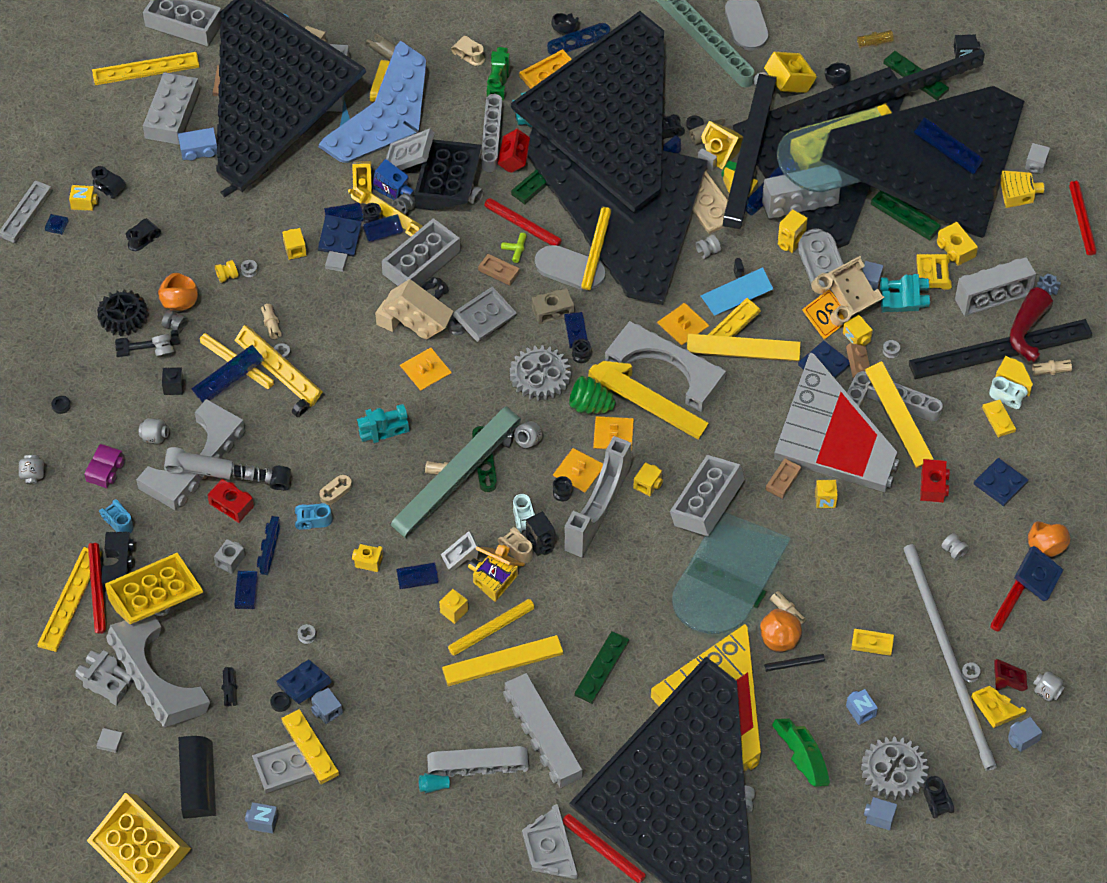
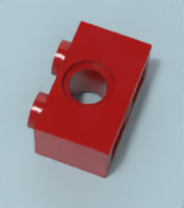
(513, 150)
(934, 471)
(235, 509)

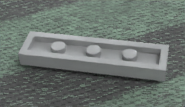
(25, 211)

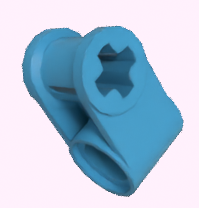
(116, 516)
(312, 516)

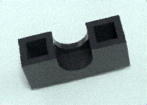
(117, 546)

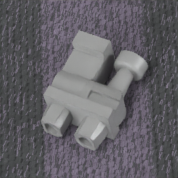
(100, 676)

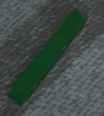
(491, 472)

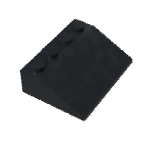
(447, 175)

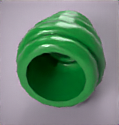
(590, 396)

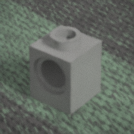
(1037, 158)
(229, 563)

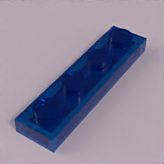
(948, 145)
(228, 374)

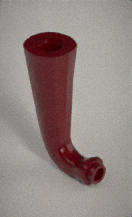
(1031, 310)

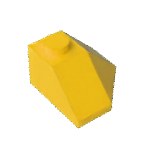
(721, 143)

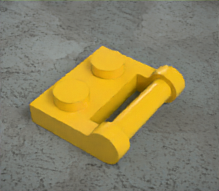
(927, 269)

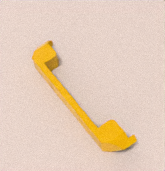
(364, 196)

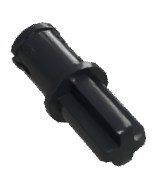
(229, 686)

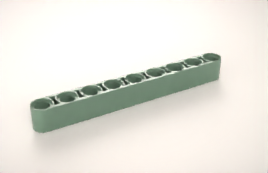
(710, 41)
(456, 472)

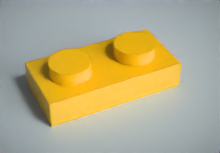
(998, 418)
(872, 642)

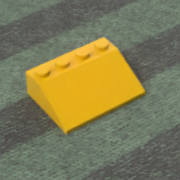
(152, 589)
(138, 841)

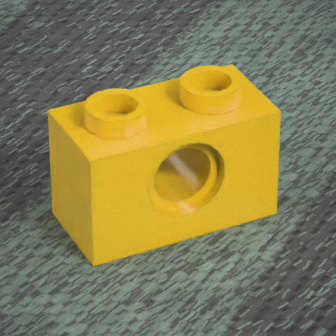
(791, 231)
(957, 244)

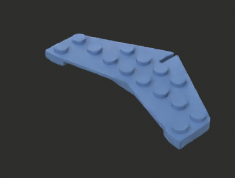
(385, 119)

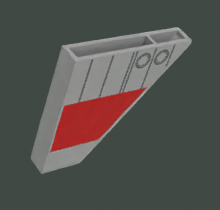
(833, 434)

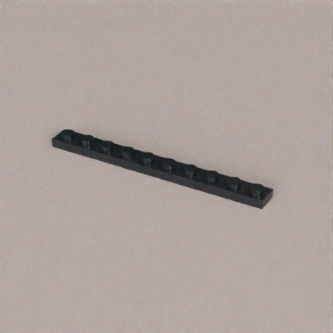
(904, 85)
(998, 349)

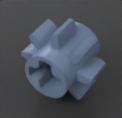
(1049, 284)

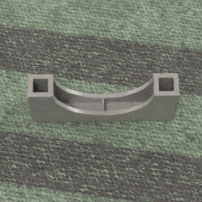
(638, 343)
(174, 488)
(583, 525)
(168, 702)

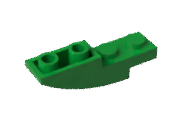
(806, 751)

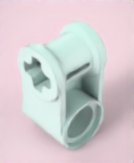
(1007, 392)
(522, 513)

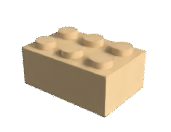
(417, 309)

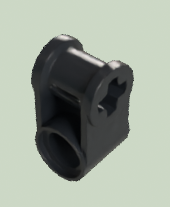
(670, 125)
(107, 181)
(143, 233)
(938, 801)

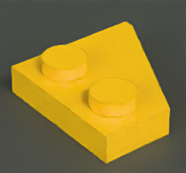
(996, 706)

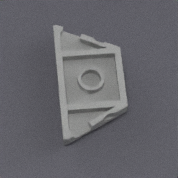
(549, 846)

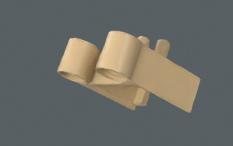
(850, 289)

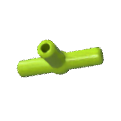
(518, 248)

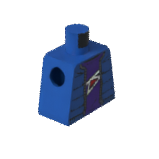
(391, 181)

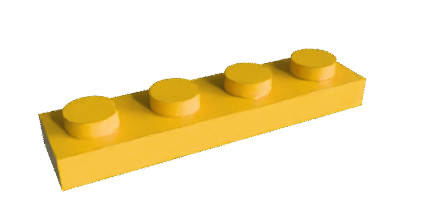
(310, 746)

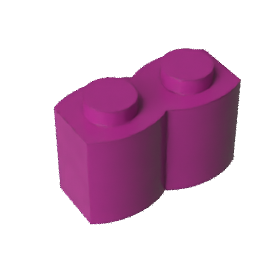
(104, 465)

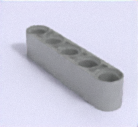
(491, 133)
(478, 761)

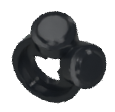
(442, 286)

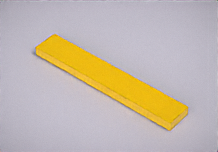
(145, 68)
(743, 347)
(280, 366)
(654, 403)
(898, 414)
(67, 603)
(502, 660)

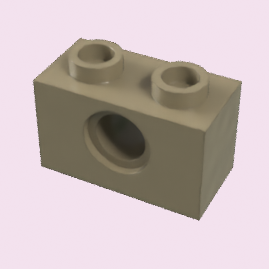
(561, 304)

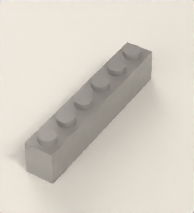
(543, 731)

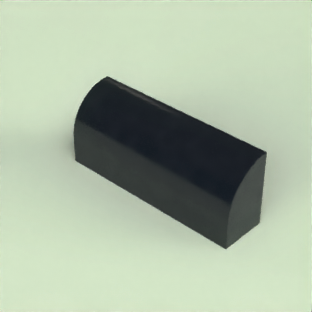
(197, 777)

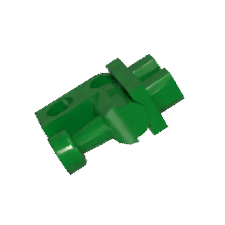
(499, 72)

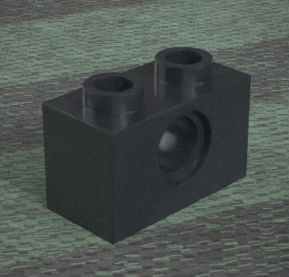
(540, 533)

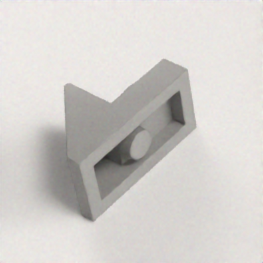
(460, 551)

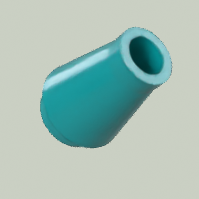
(431, 782)

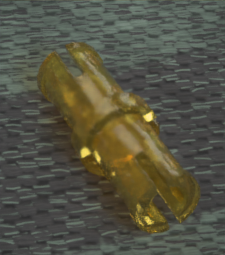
(875, 38)

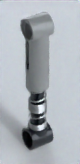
(180, 461)

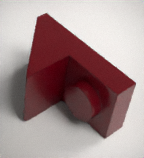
(1009, 676)

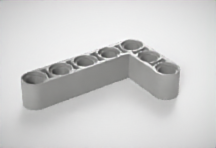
(922, 409)

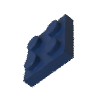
(339, 235)
(829, 357)
(1001, 481)
(1038, 573)
(303, 681)

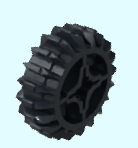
(133, 308)

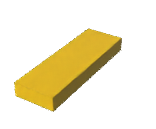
(737, 319)

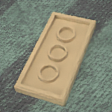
(710, 205)

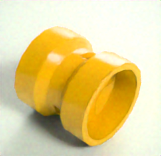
(224, 272)

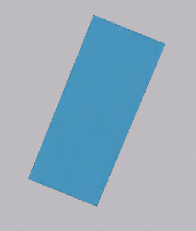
(737, 291)

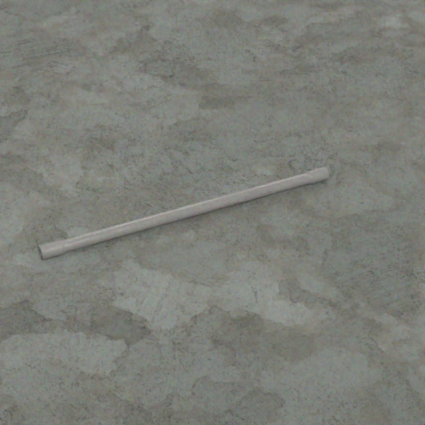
(985, 753)

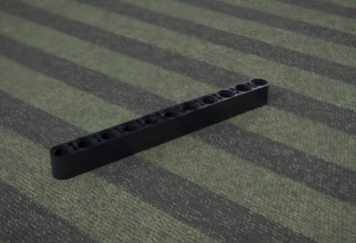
(749, 151)

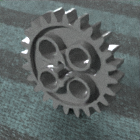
(540, 372)
(877, 758)

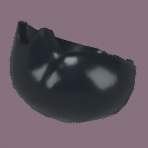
(564, 23)
(841, 71)

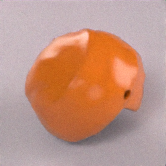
(178, 292)
(1049, 538)
(780, 630)

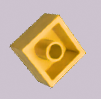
(791, 72)

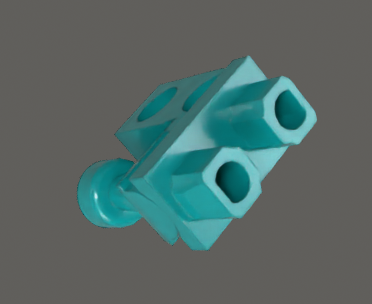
(908, 296)
(383, 424)

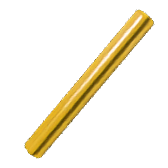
(596, 248)
(227, 354)
(491, 627)

